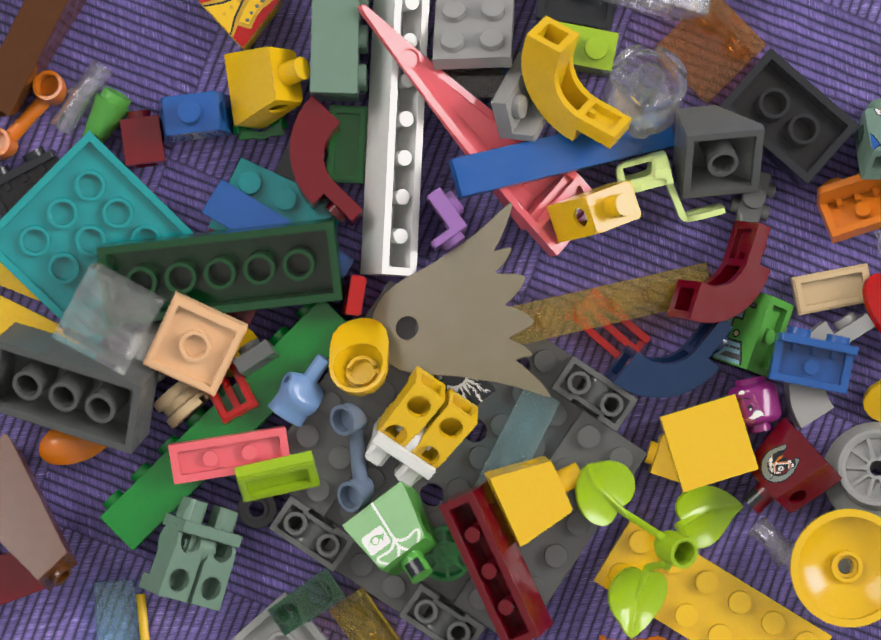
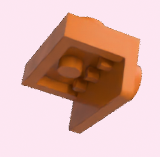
(849, 206)

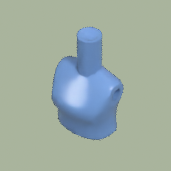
(300, 393)

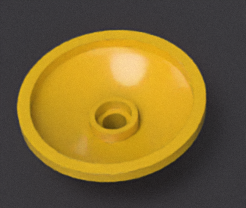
(828, 594)

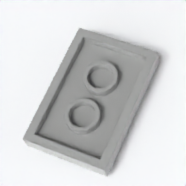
(473, 34)

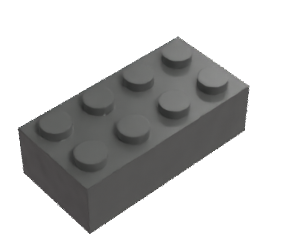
(72, 392)

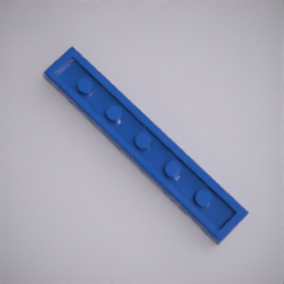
(545, 159)

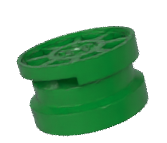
(445, 557)

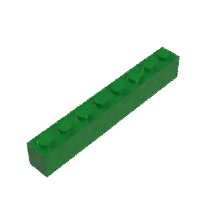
(144, 505)

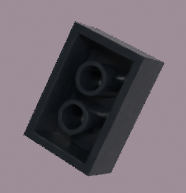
(798, 119)

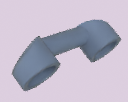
(351, 421)

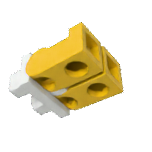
(421, 427)

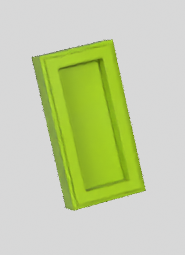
(277, 476)

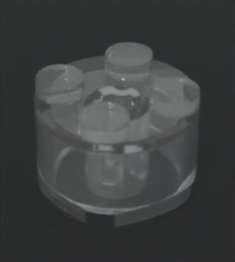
(646, 88)

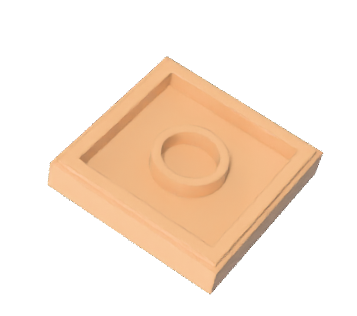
(195, 344)

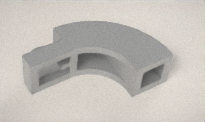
(809, 403)

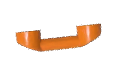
(50, 91)

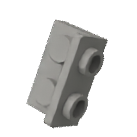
(513, 108)

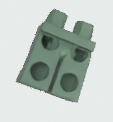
(193, 556)

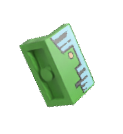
(754, 334)

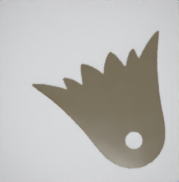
(462, 314)

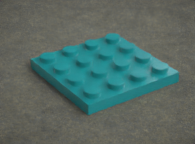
(71, 212)

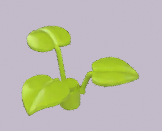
(703, 515)

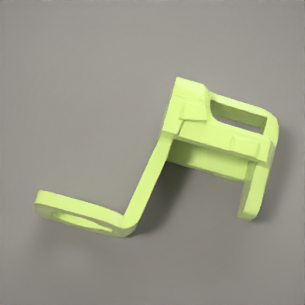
(659, 174)

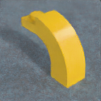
(558, 91)

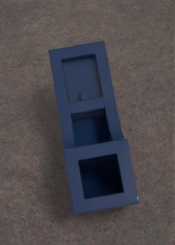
(671, 373)

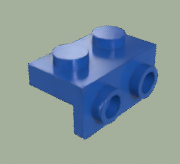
(812, 361)

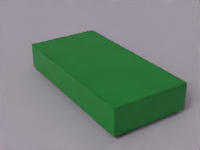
(348, 147)

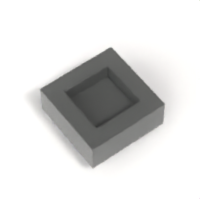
(255, 356)

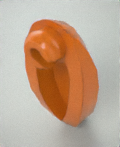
(65, 449)

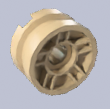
(180, 403)

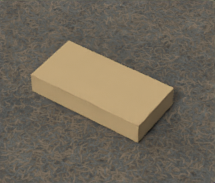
(829, 289)

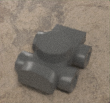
(751, 205)

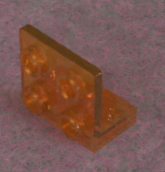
(713, 48)

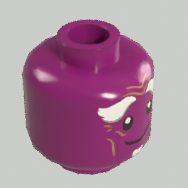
(757, 402)

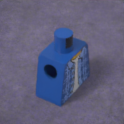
(195, 116)

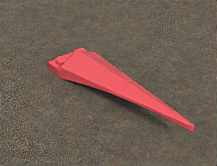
(476, 131)

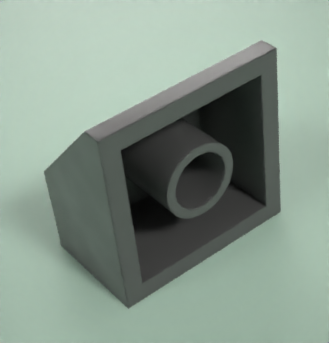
(716, 152)

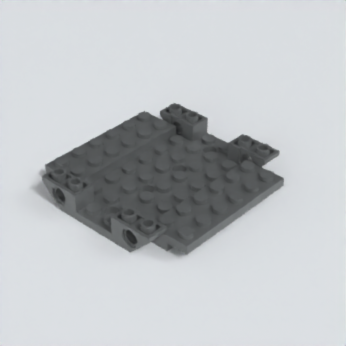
(579, 432)

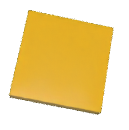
(708, 442)

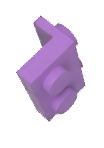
(448, 210)

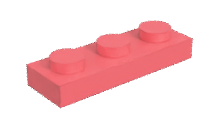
(220, 454)

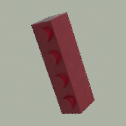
(496, 564)

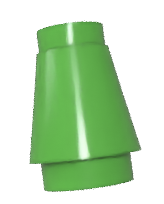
(106, 112)

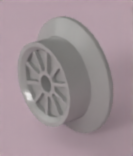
(854, 457)

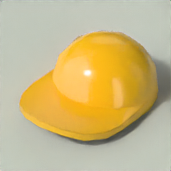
(359, 356)

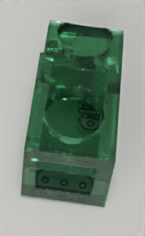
(306, 602)

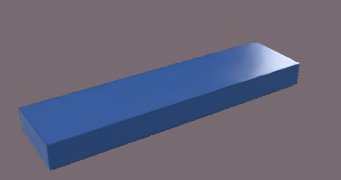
(238, 210)

